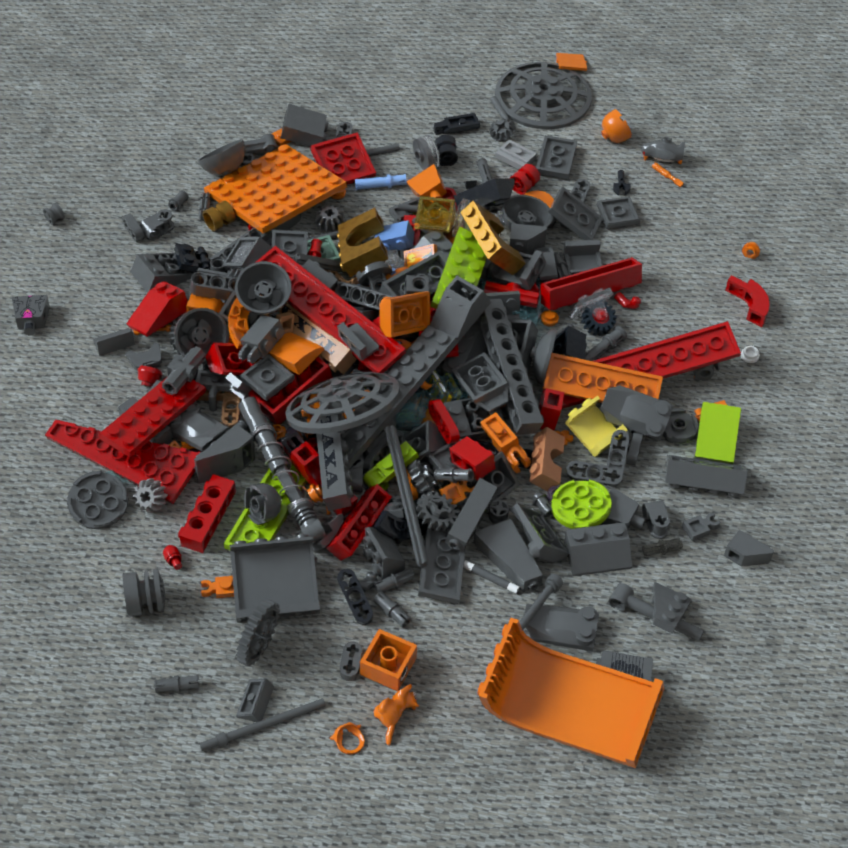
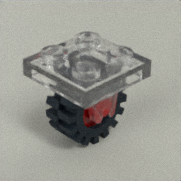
(595, 312)

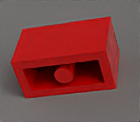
(471, 455)

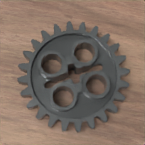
(258, 632)

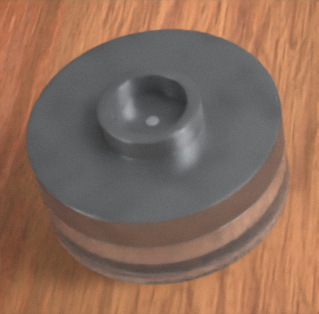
(426, 152)

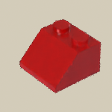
(223, 359)

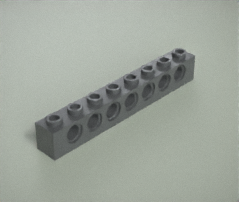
(508, 360)

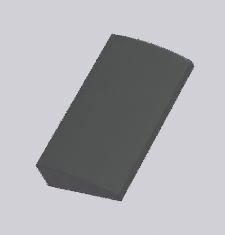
(430, 266)

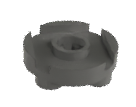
(684, 434)

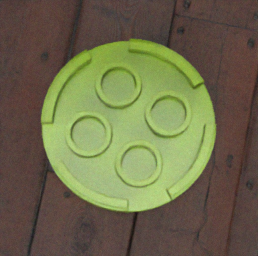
(581, 504)

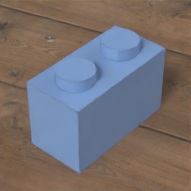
(397, 236)

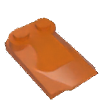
(405, 314)

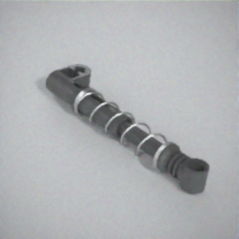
(263, 434)

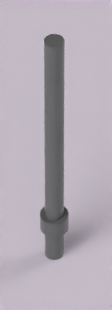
(223, 738)

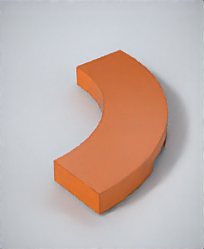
(238, 322)

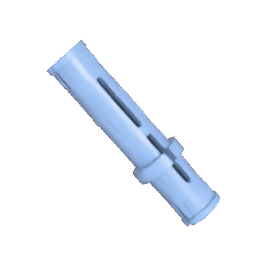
(387, 181)

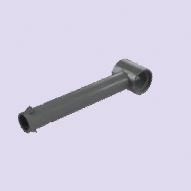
(623, 597)

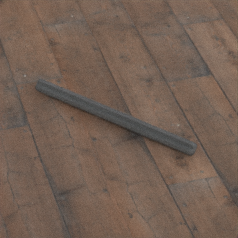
(406, 496)

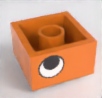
(388, 659)

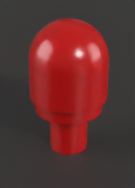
(173, 556)

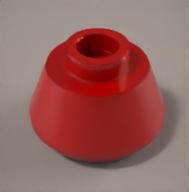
(148, 375)

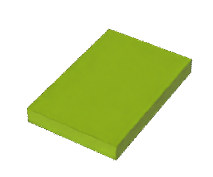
(717, 432)

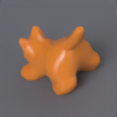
(391, 710)

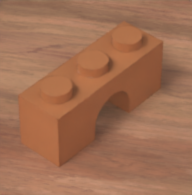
(546, 447)

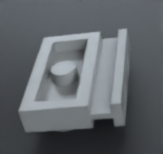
(515, 154)

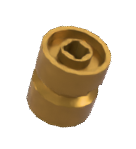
(218, 216)

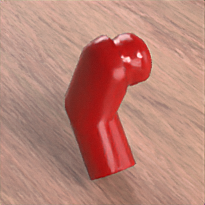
(626, 303)

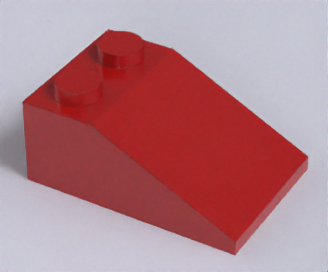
(158, 308)

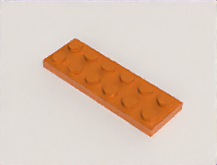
(591, 379)

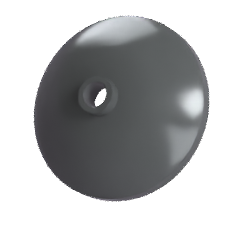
(542, 354)

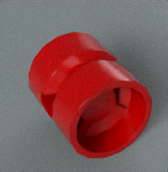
(525, 178)

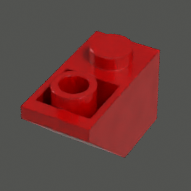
(550, 407)

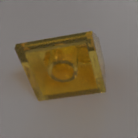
(435, 214)

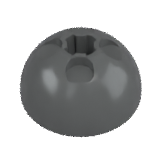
(224, 159)
(526, 211)
(266, 280)
(210, 329)

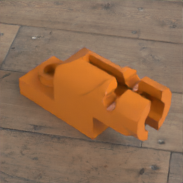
(505, 441)

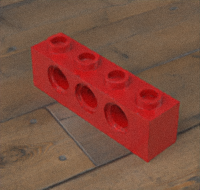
(207, 513)
(361, 517)

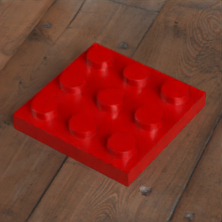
(344, 158)

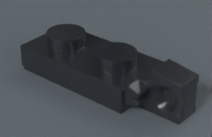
(457, 124)

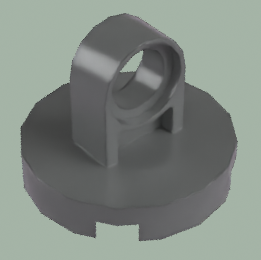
(374, 274)

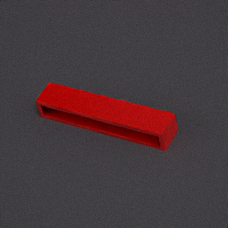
(572, 287)

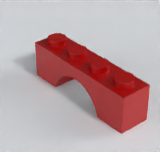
(306, 461)

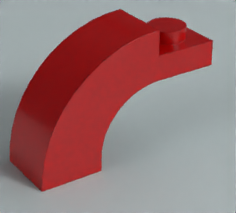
(753, 295)

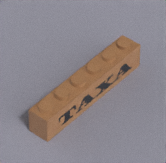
(335, 353)

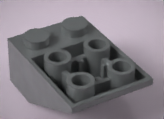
(158, 267)
(459, 308)
(468, 417)
(226, 455)

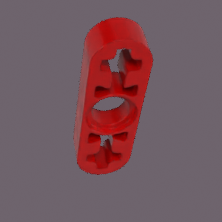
(443, 421)

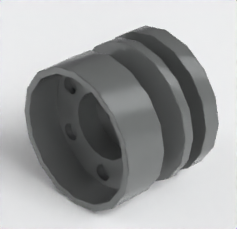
(143, 592)

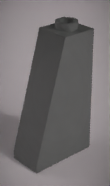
(471, 515)
(510, 554)

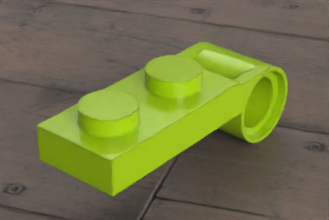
(385, 470)

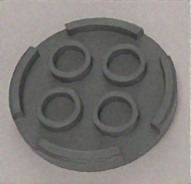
(97, 500)

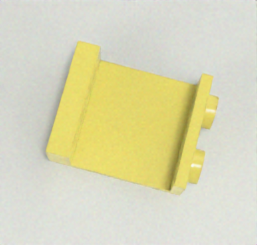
(591, 427)

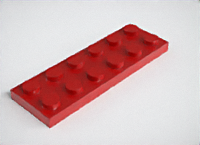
(149, 417)

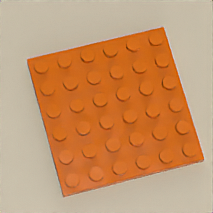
(275, 188)

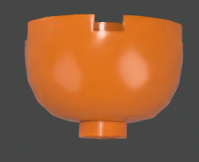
(615, 128)

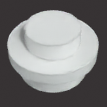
(750, 354)

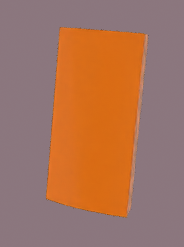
(295, 352)

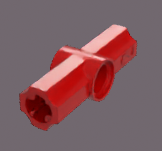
(527, 297)

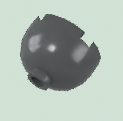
(262, 502)

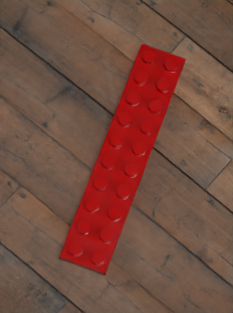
(329, 310)
(675, 354)

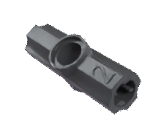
(183, 370)

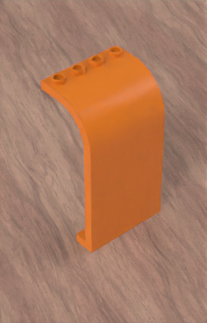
(569, 698)

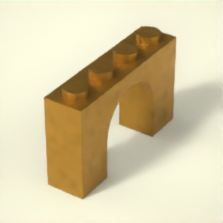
(486, 230)
(352, 233)

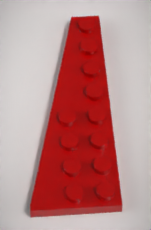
(153, 460)

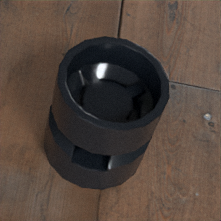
(447, 149)

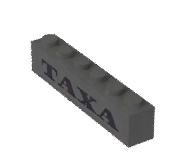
(333, 466)

